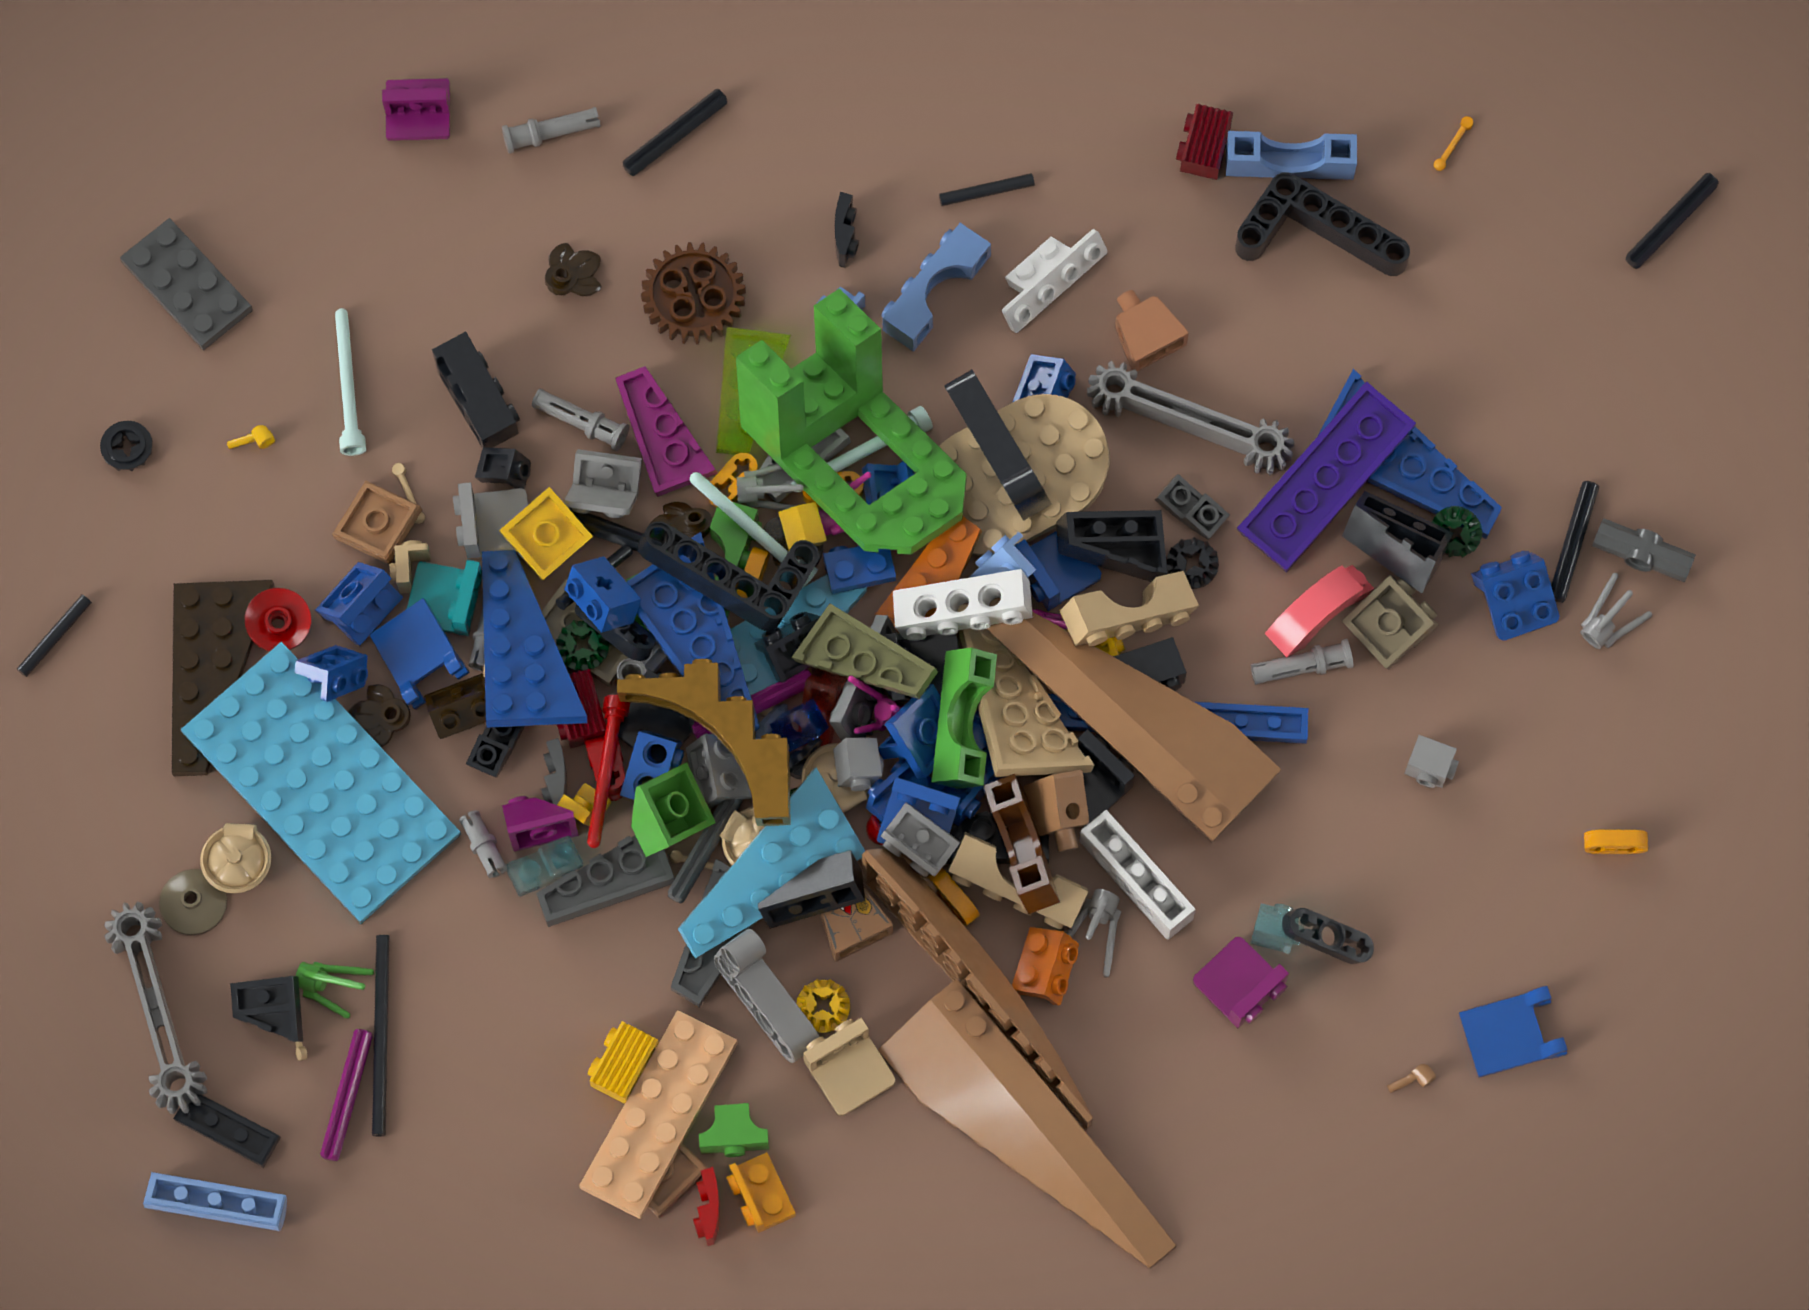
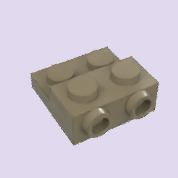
(1391, 621)

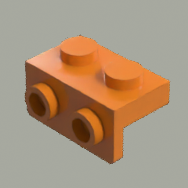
(1045, 964)

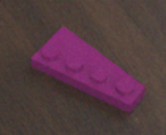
(662, 436)

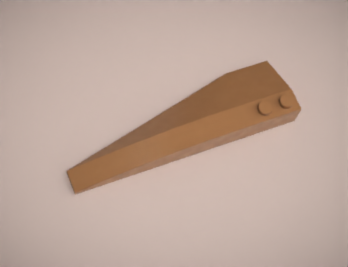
(1171, 741)
(963, 958)
(986, 1088)

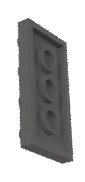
(186, 284)

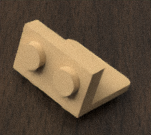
(848, 1067)

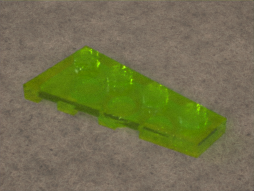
(730, 435)

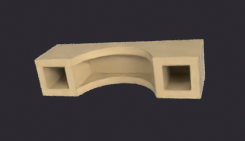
(1095, 617)
(977, 864)

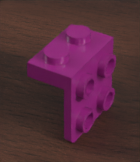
(1240, 981)

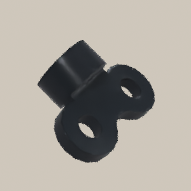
(798, 758)

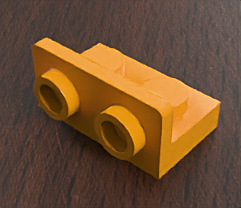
(761, 1191)

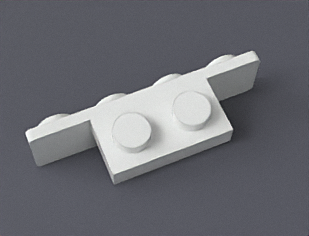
(1048, 274)

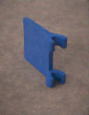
(415, 648)
(1508, 1033)

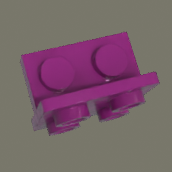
(417, 109)

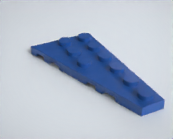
(1422, 473)
(689, 626)
(522, 663)

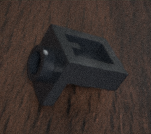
(503, 467)

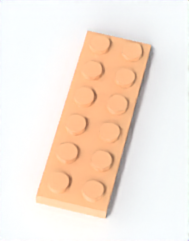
(658, 1114)

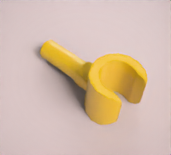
(260, 434)

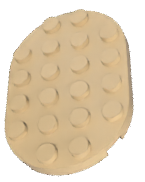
(1061, 447)

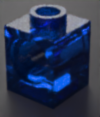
(807, 717)

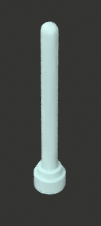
(917, 415)
(352, 440)
(742, 519)

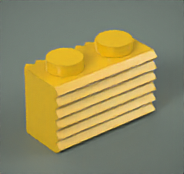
(622, 1062)

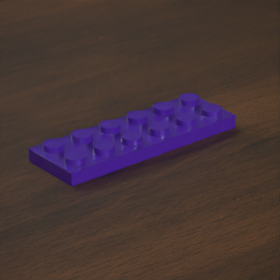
(1326, 476)

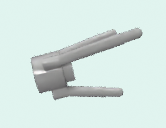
(751, 489)
(1599, 630)
(1100, 909)

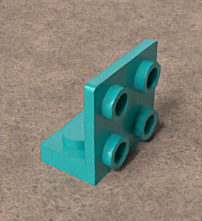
(449, 593)

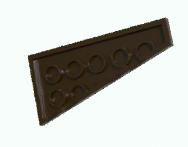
(207, 655)

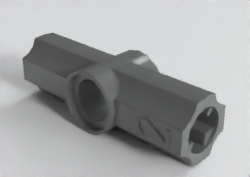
(1643, 550)

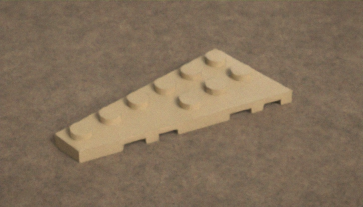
(1021, 719)

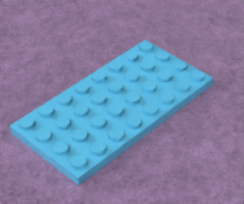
(321, 783)

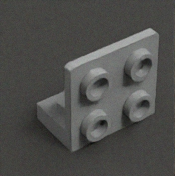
(716, 771)

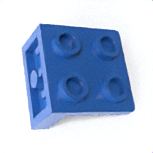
(934, 804)

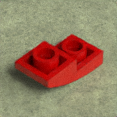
(709, 1214)

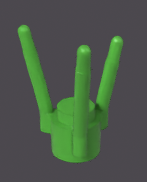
(315, 978)

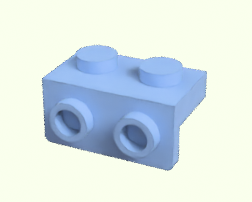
(1004, 559)

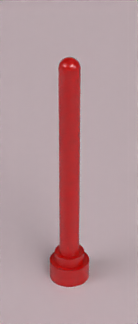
(614, 714)

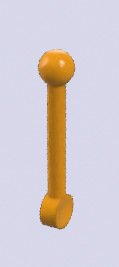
(1466, 124)

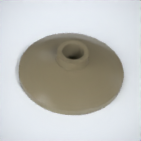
(195, 917)

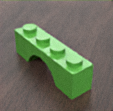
(732, 537)
(966, 679)

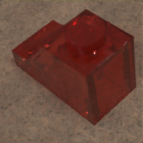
(826, 691)

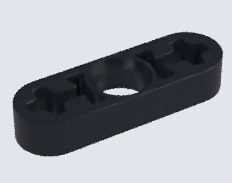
(630, 639)
(1314, 939)

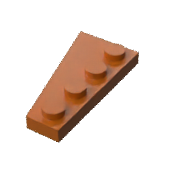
(939, 562)

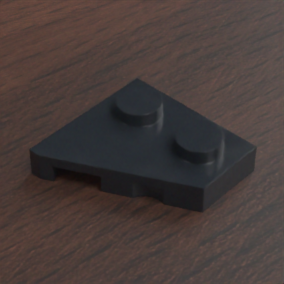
(270, 1005)

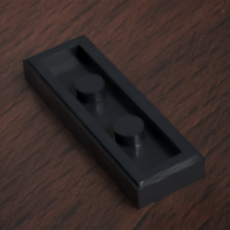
(229, 1130)

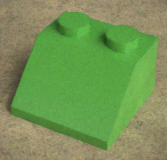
(669, 810)

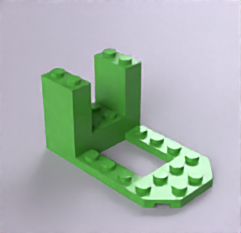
(803, 405)

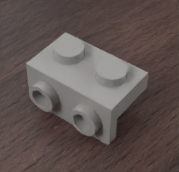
(919, 840)

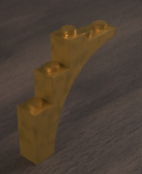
(732, 722)

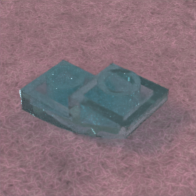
(544, 866)

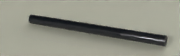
(380, 1036)

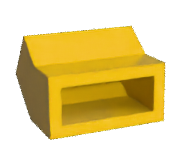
(802, 523)

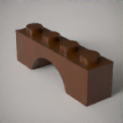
(1022, 842)

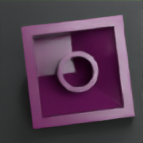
(537, 822)

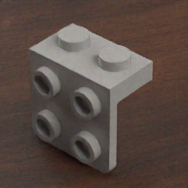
(604, 483)
(484, 516)

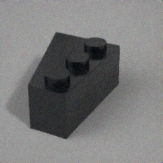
(475, 391)
(1397, 539)
(1116, 541)

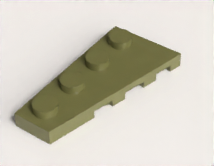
(853, 649)

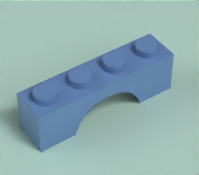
(1323, 158)
(959, 256)

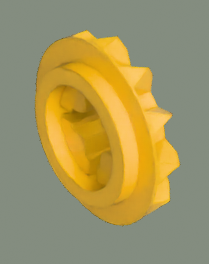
(839, 1004)

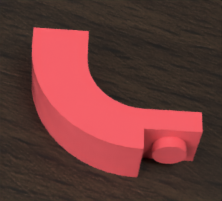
(1317, 607)

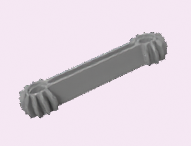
(1190, 417)
(155, 1007)

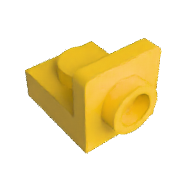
(581, 803)

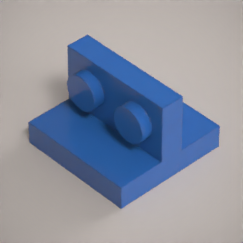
(360, 602)
(914, 733)

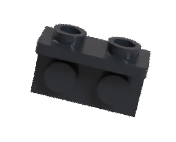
(783, 642)

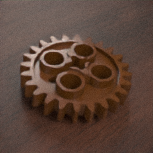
(665, 301)

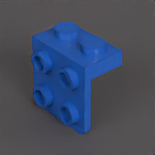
(1056, 575)
(1517, 594)

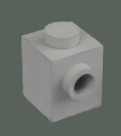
(1431, 762)
(858, 763)

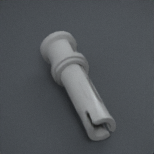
(534, 132)
(596, 421)
(1318, 659)

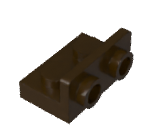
(458, 706)

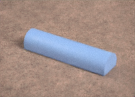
(216, 1201)

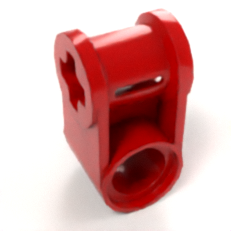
(594, 751)

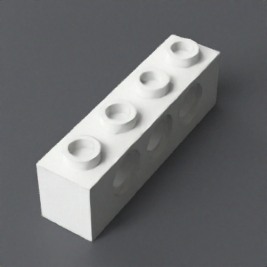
(978, 591)
(1137, 875)

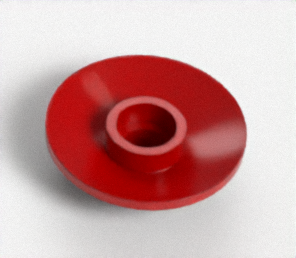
(277, 604)

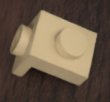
(402, 568)

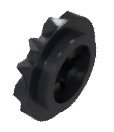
(113, 439)
(1208, 559)

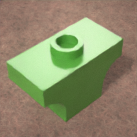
(733, 1132)

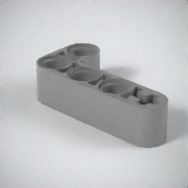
(764, 995)

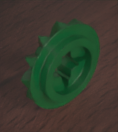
(1471, 532)
(583, 658)

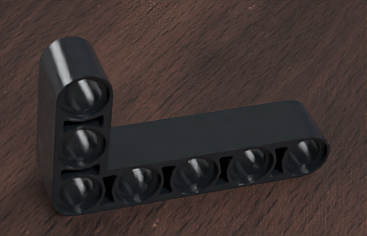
(1321, 223)
(998, 445)
(730, 576)

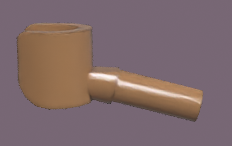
(1422, 1073)

